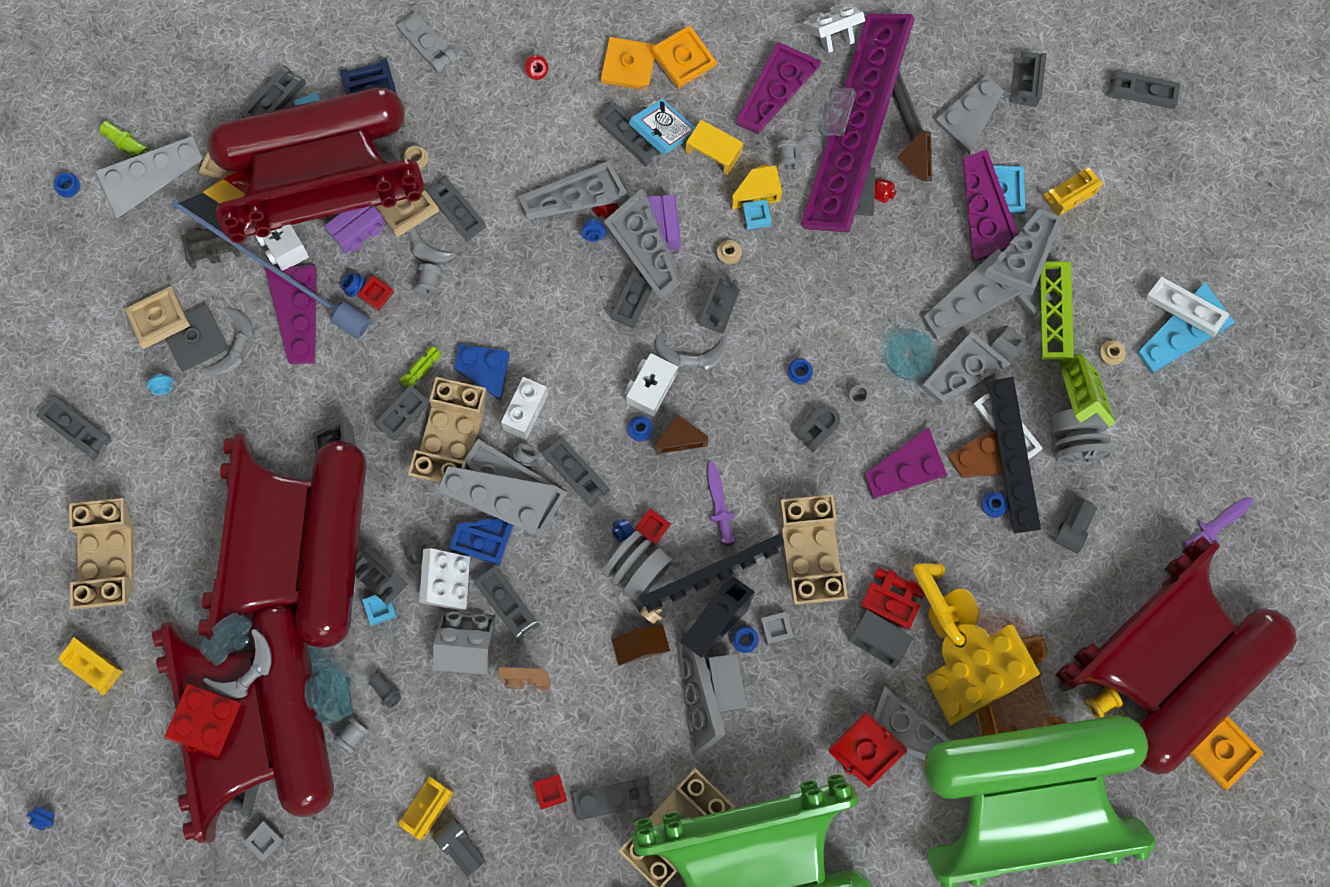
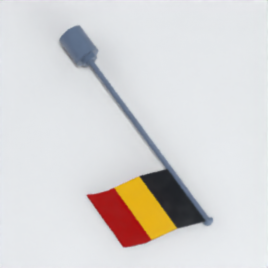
(202, 209)

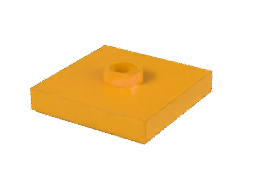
(683, 56)
(628, 63)
(1226, 753)

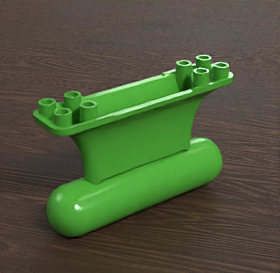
(1037, 798)
(757, 843)

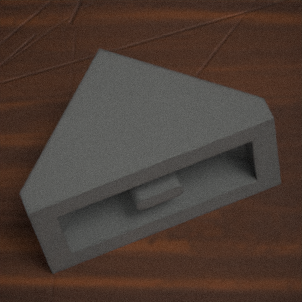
(336, 431)

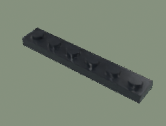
(1013, 455)
(700, 579)

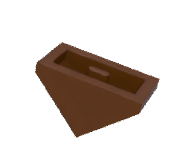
(918, 156)
(681, 436)
(640, 644)

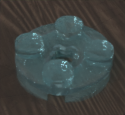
(900, 366)
(228, 636)
(328, 708)

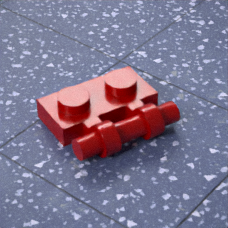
(890, 605)

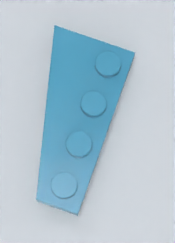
(1178, 336)

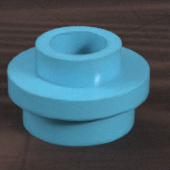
(160, 384)

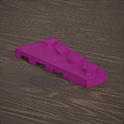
(778, 82)
(987, 209)
(296, 312)

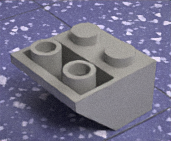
(463, 643)

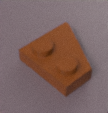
(978, 457)

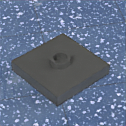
(198, 341)

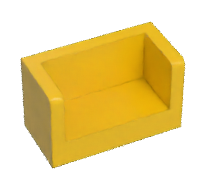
(715, 145)

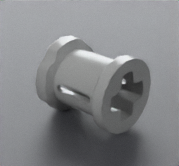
(788, 155)
(428, 279)
(351, 735)

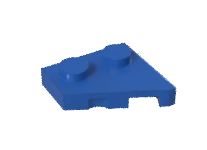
(484, 367)
(482, 539)

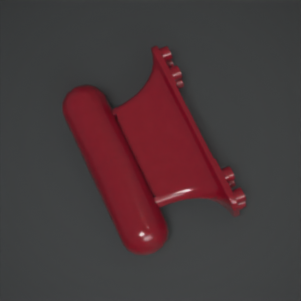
(312, 162)
(290, 541)
(1184, 659)
(271, 733)

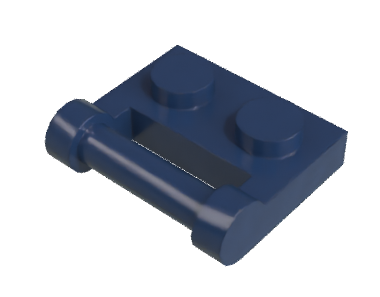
(383, 81)

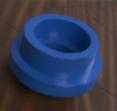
(64, 178)
(593, 230)
(352, 284)
(800, 363)
(640, 436)
(989, 510)
(622, 530)
(745, 630)
(40, 818)

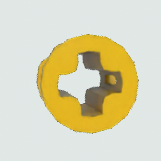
(1103, 702)

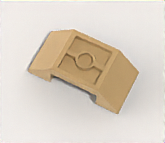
(450, 429)
(812, 550)
(103, 553)
(690, 799)

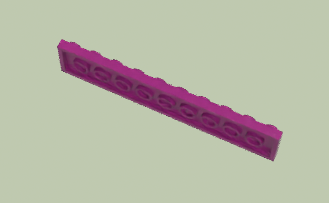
(849, 156)

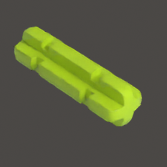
(420, 367)

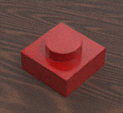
(375, 293)
(652, 526)
(550, 792)

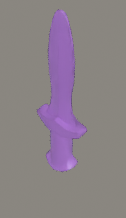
(721, 513)
(1211, 529)

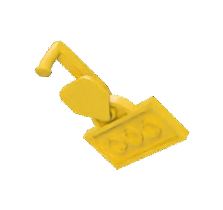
(985, 665)

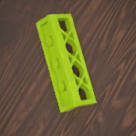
(1064, 314)
(1086, 390)

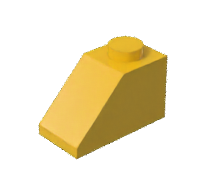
(758, 185)

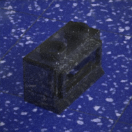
(209, 251)

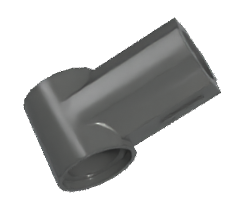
(1074, 528)
(455, 842)

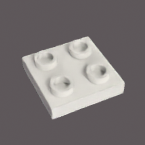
(836, 20)
(444, 579)

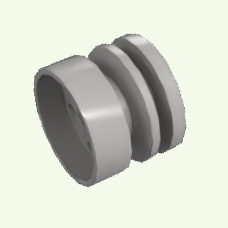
(1081, 440)
(636, 565)

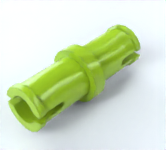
(122, 139)

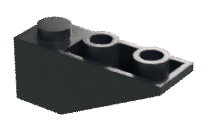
(718, 617)

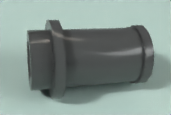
(385, 690)

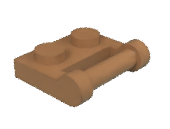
(516, 677)

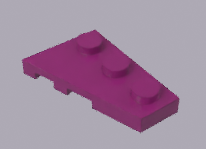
(907, 467)

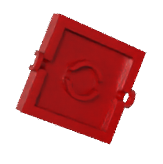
(202, 721)
(867, 750)

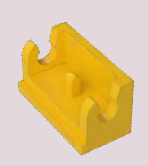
(1073, 191)
(90, 665)
(425, 808)

